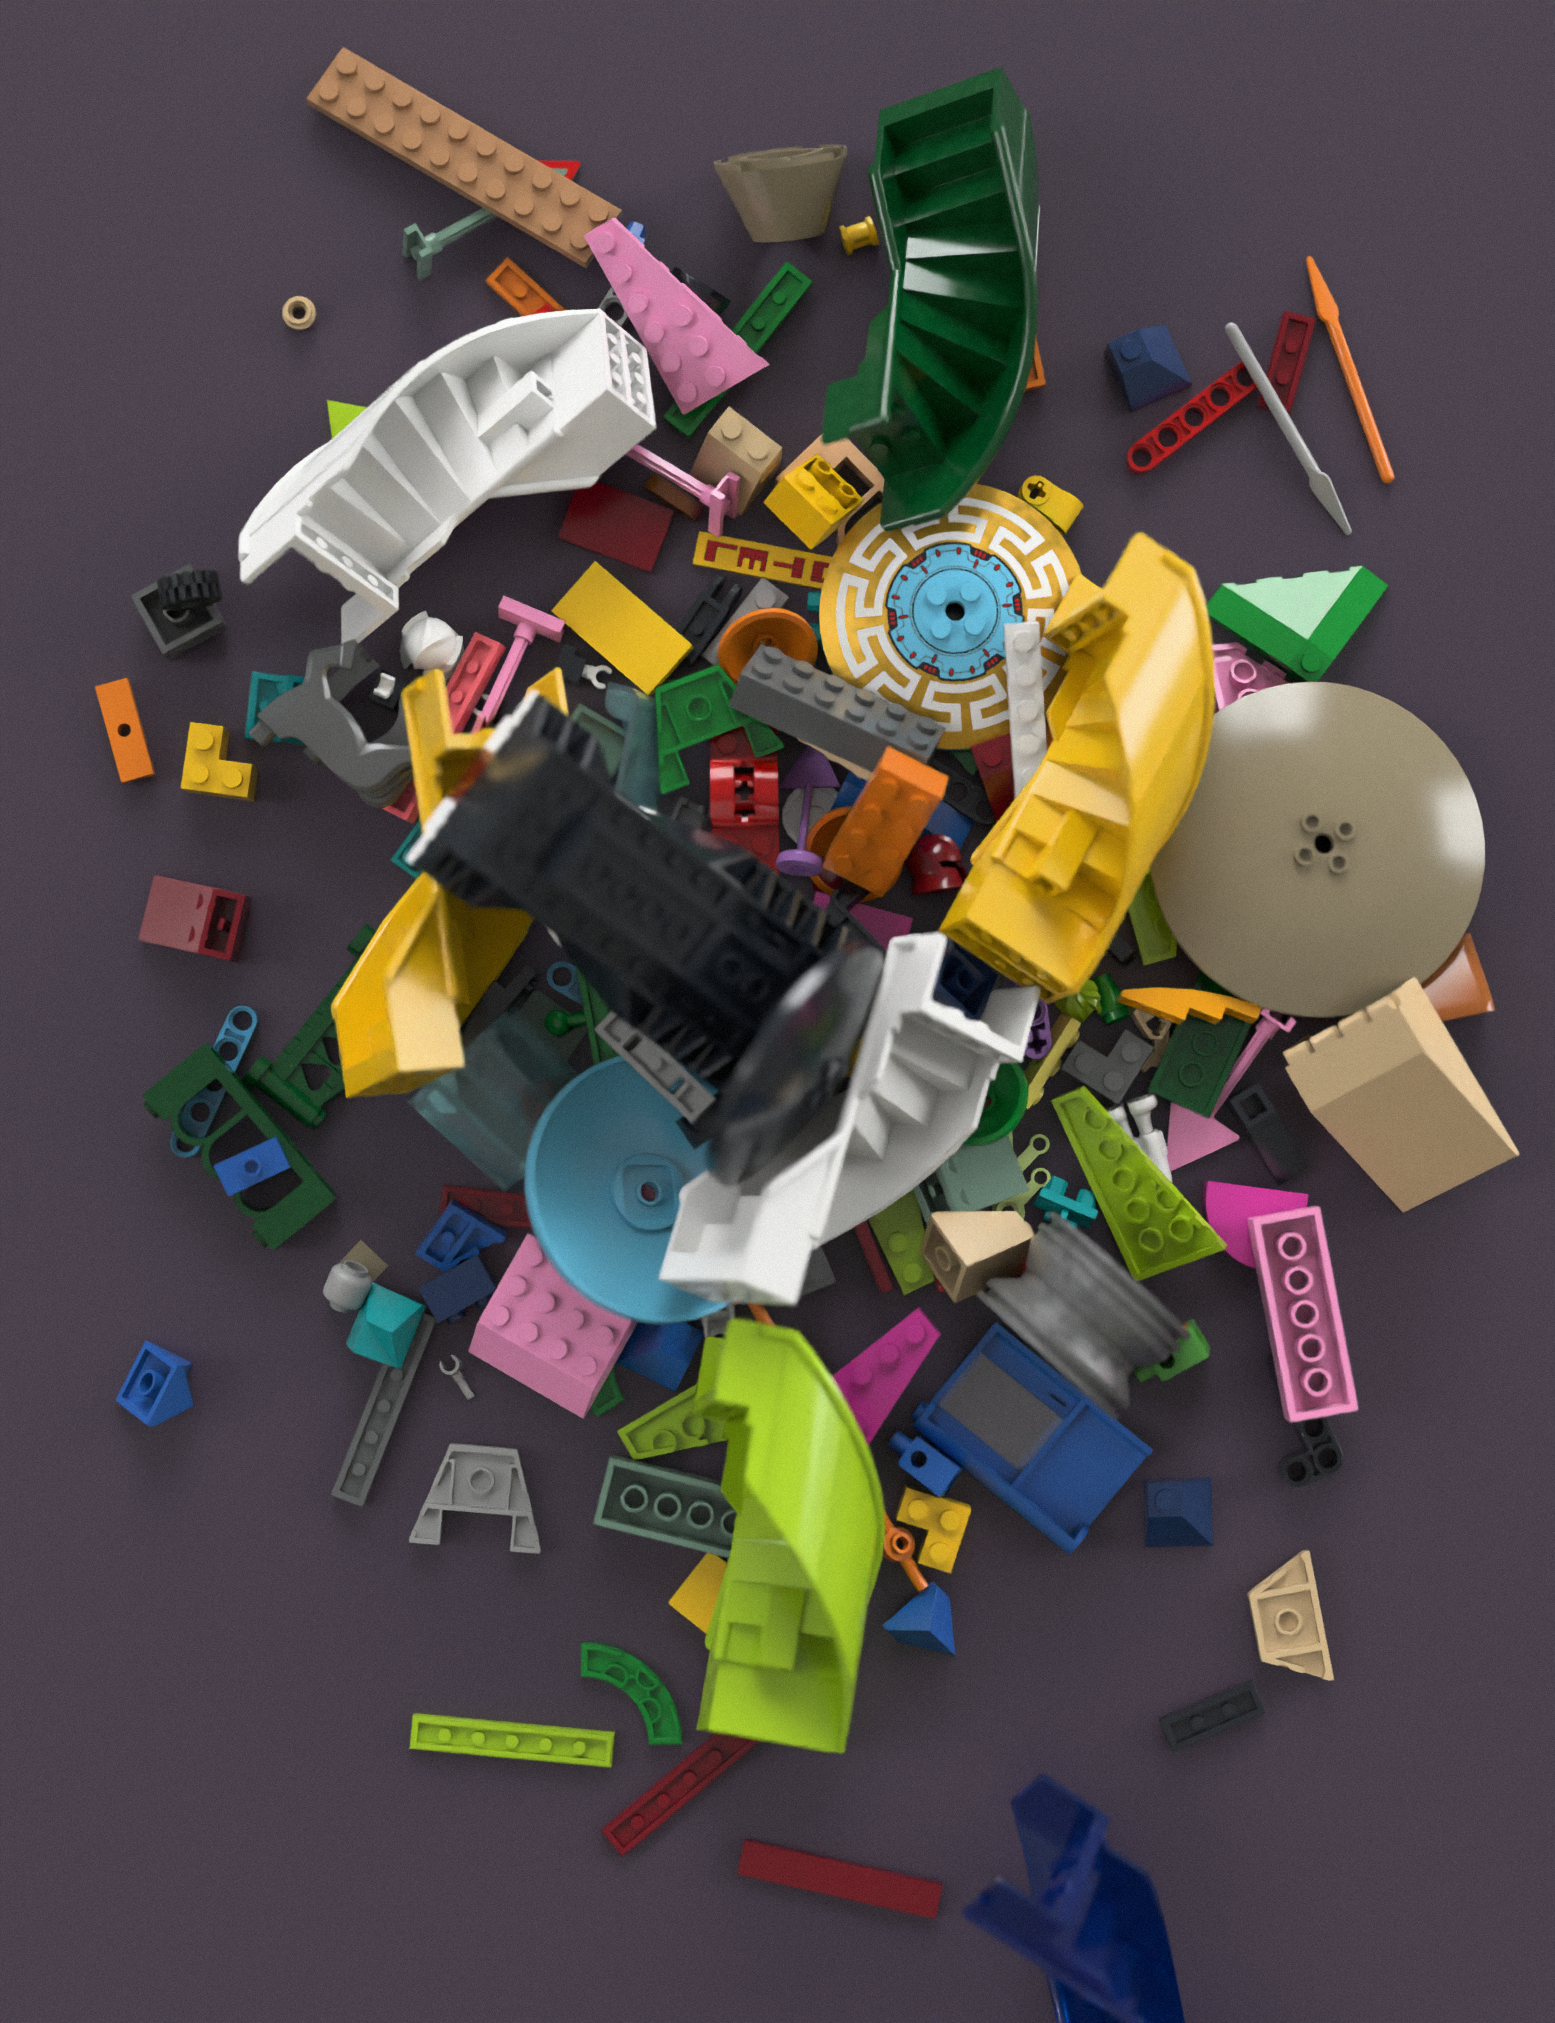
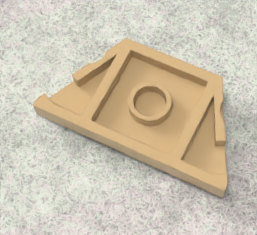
(1290, 1619)

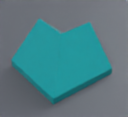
(385, 1326)

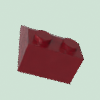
(996, 772)

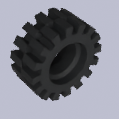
(189, 590)

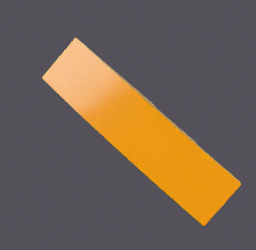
(1175, 1004)

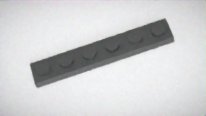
(380, 1420)

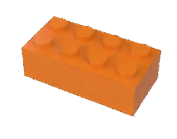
(885, 821)

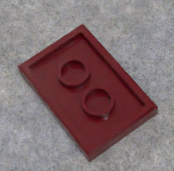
(617, 525)

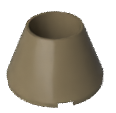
(784, 190)

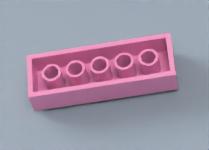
(1302, 1314)

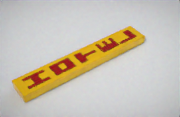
(761, 560)

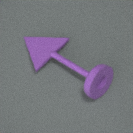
(808, 772)

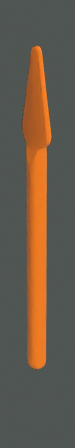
(1328, 313)

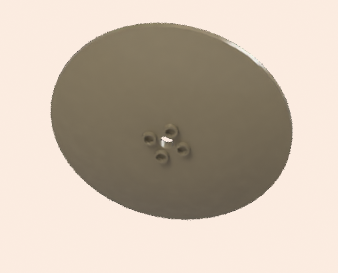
(1306, 925)

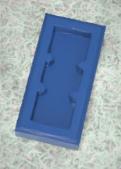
(252, 1166)

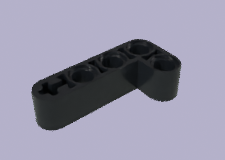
(1311, 1445)

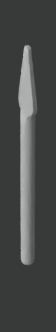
(1319, 481)

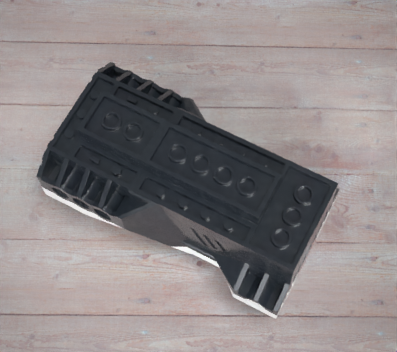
(655, 914)

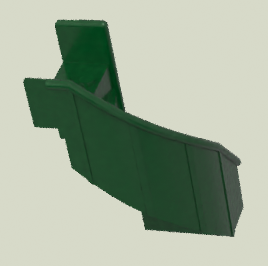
(962, 309)

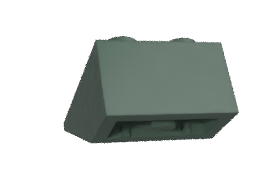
(972, 1180)

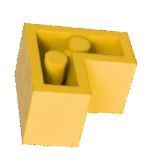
(207, 769)
(943, 1521)

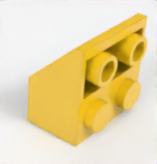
(813, 501)

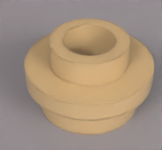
(294, 304)

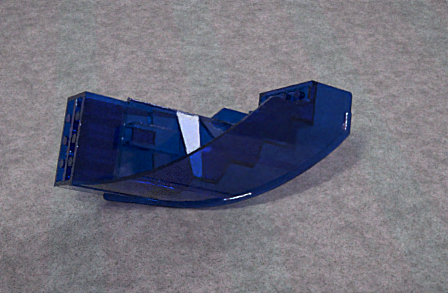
(1089, 1916)

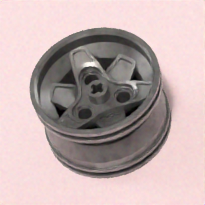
(1084, 1314)

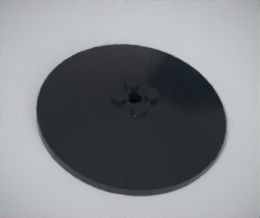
(794, 1064)

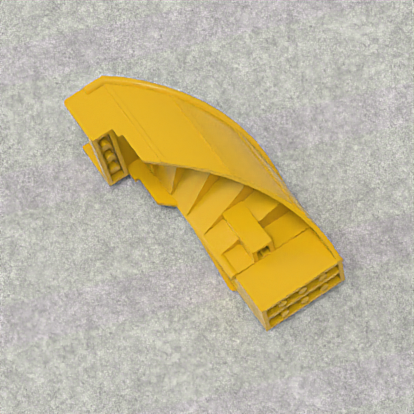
(1111, 787)
(432, 950)

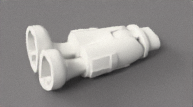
(1150, 1139)

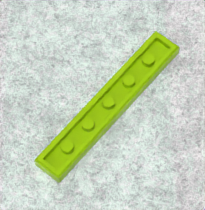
(512, 1740)

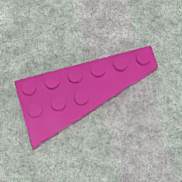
(883, 1371)

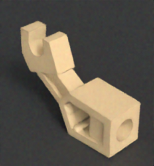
(1159, 1038)

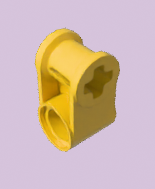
(1052, 502)

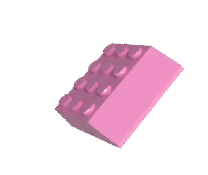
(549, 1332)

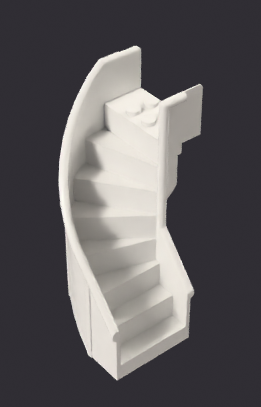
(486, 417)
(903, 1116)

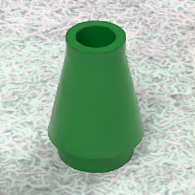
(1112, 1010)

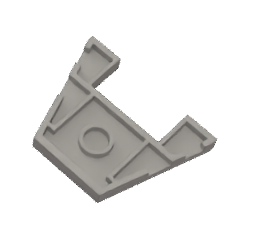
(480, 1482)

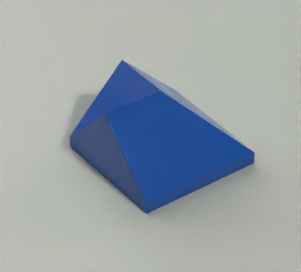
(661, 1351)
(156, 1386)

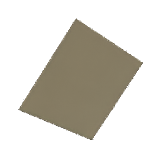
(364, 1255)

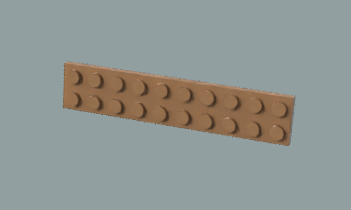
(461, 155)

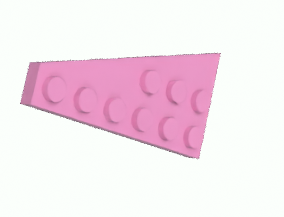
(680, 332)

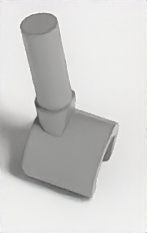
(458, 1376)

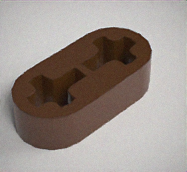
(673, 497)

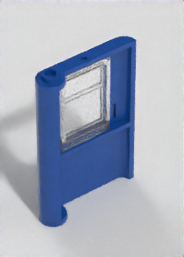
(1025, 1446)

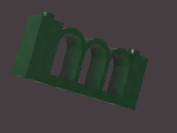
(188, 1079)

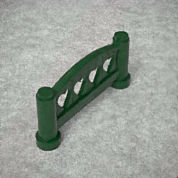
(285, 1078)

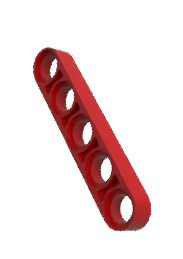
(1182, 430)

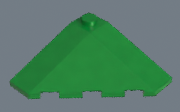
(1298, 620)

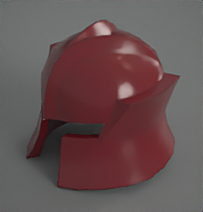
(935, 865)

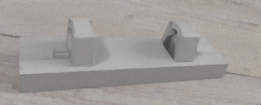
(656, 1067)

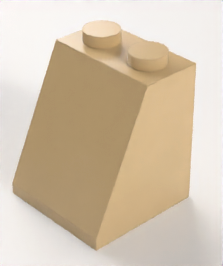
(740, 448)
(974, 1247)

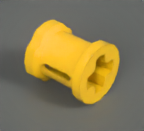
(858, 235)

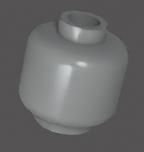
(347, 1286)

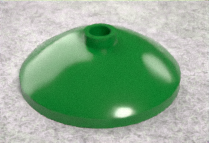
(1009, 1102)

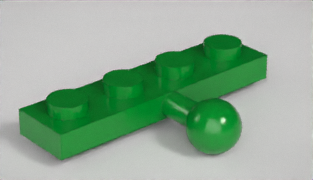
(595, 1011)

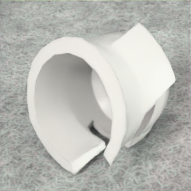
(430, 645)

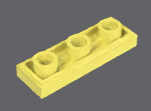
(1063, 1036)

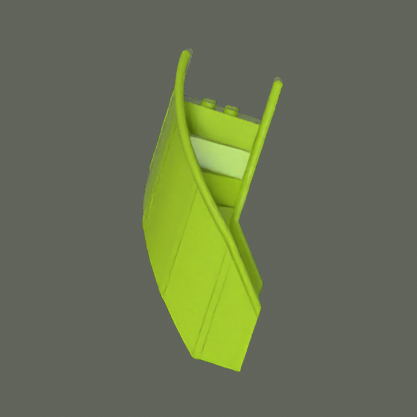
(801, 1542)

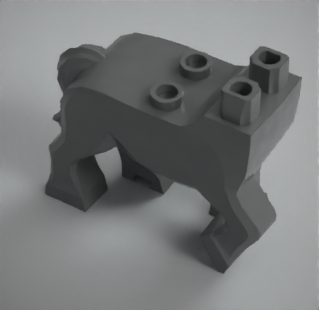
(332, 734)

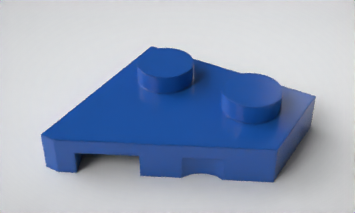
(458, 1236)

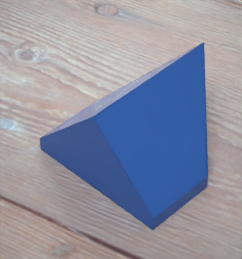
(925, 1621)

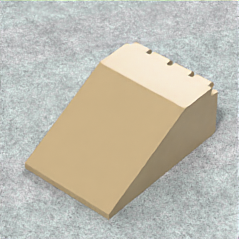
(1400, 1098)

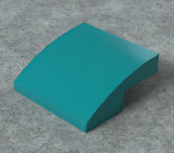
(262, 692)

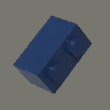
(458, 1289)

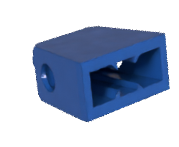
(939, 1470)

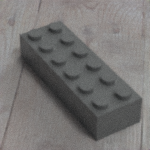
(830, 711)

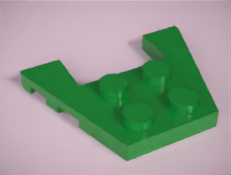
(698, 710)

